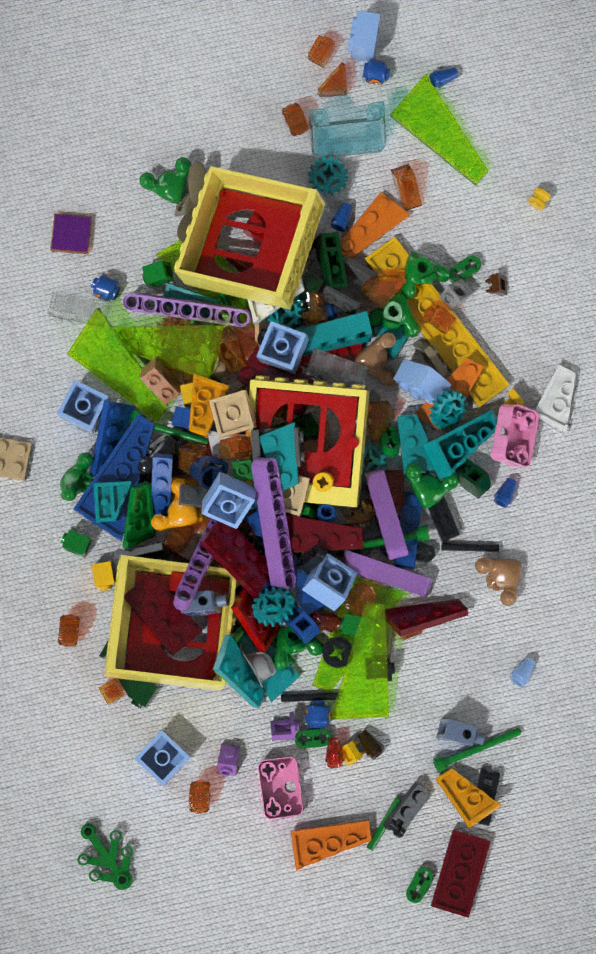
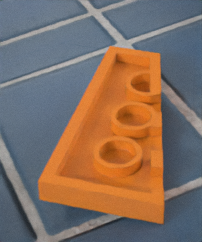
(374, 223)
(462, 380)
(320, 842)

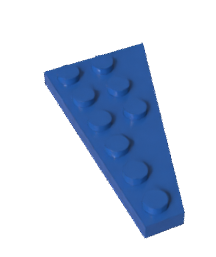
(119, 467)

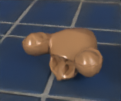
(376, 358)
(502, 575)

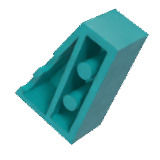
(411, 443)

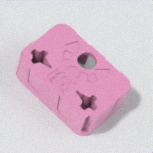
(518, 443)
(284, 770)

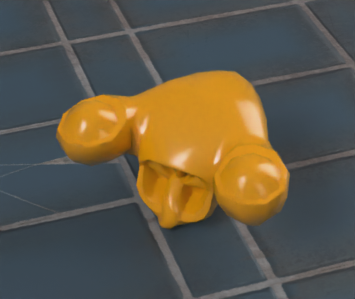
(177, 514)

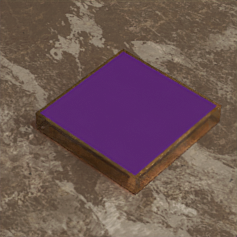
(71, 234)

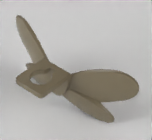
(195, 184)

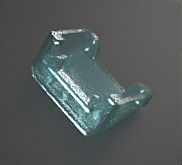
(347, 136)

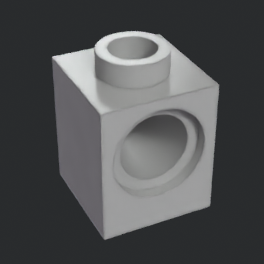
(456, 294)

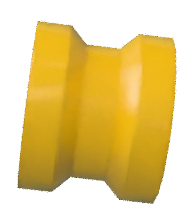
(539, 198)
(325, 479)

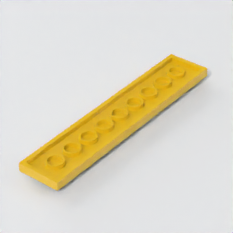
(451, 347)

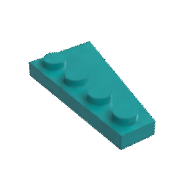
(237, 672)
(280, 680)

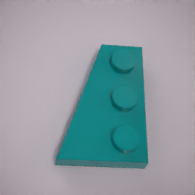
(281, 446)

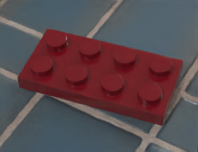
(255, 368)
(237, 557)
(155, 607)
(460, 873)

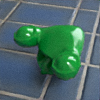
(170, 183)
(422, 271)
(394, 314)
(75, 478)
(428, 487)
(291, 644)

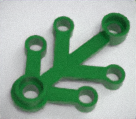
(107, 859)

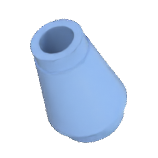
(522, 672)

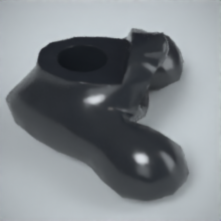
(167, 446)

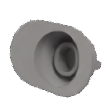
(261, 664)

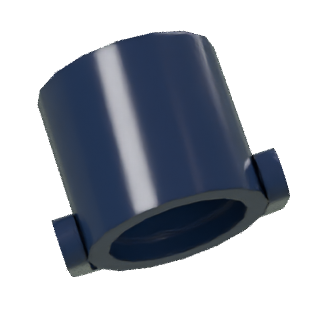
(205, 471)

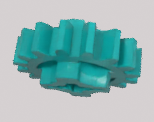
(335, 177)
(282, 317)
(448, 409)
(375, 461)
(273, 606)

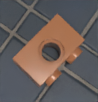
(160, 381)

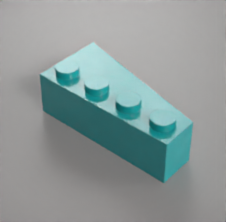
(338, 333)
(456, 445)

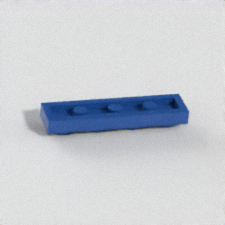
(161, 483)
(409, 522)

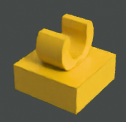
(514, 398)
(351, 753)

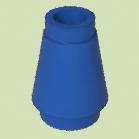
(443, 76)
(342, 217)
(505, 494)
(326, 510)

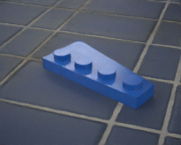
(112, 427)

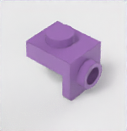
(284, 728)
(228, 760)

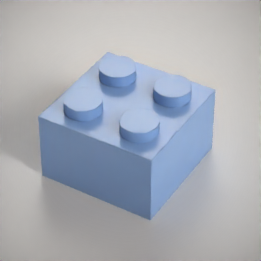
(364, 35)
(282, 347)
(421, 381)
(82, 407)
(228, 500)
(330, 582)
(162, 758)

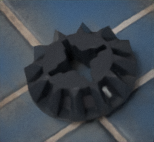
(328, 649)

